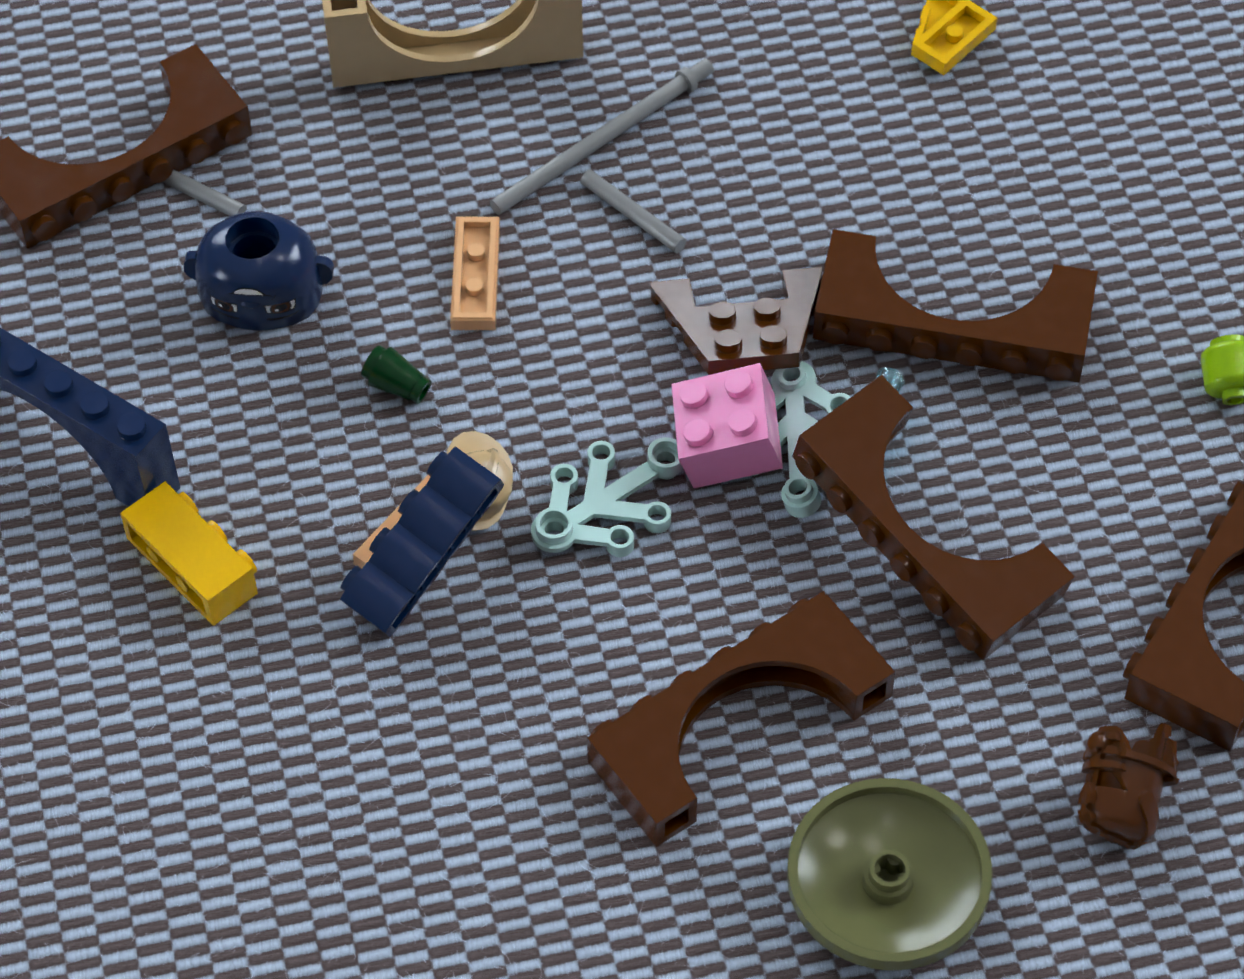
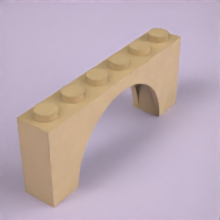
(375, 49)

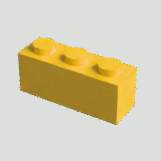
(190, 552)

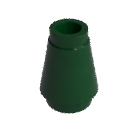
(394, 374)

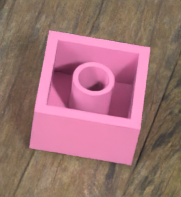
(726, 426)

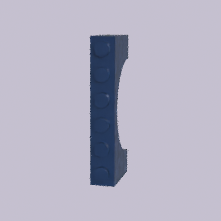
(119, 437)

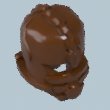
(1126, 784)

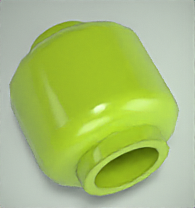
(1224, 369)

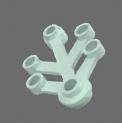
(795, 423)
(605, 501)

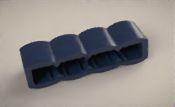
(422, 541)

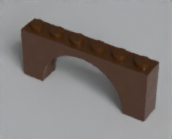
(201, 119)
(1038, 339)
(977, 598)
(805, 649)
(1179, 669)

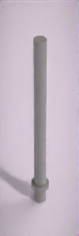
(684, 80)

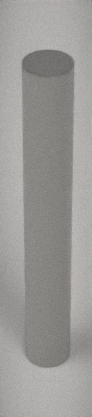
(205, 194)
(633, 211)

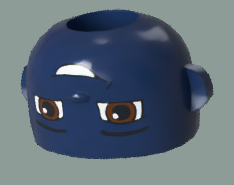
(258, 272)

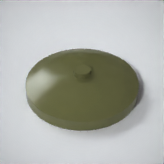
(889, 874)

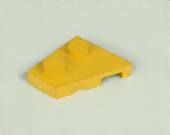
(950, 32)

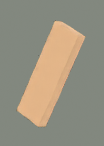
(475, 273)

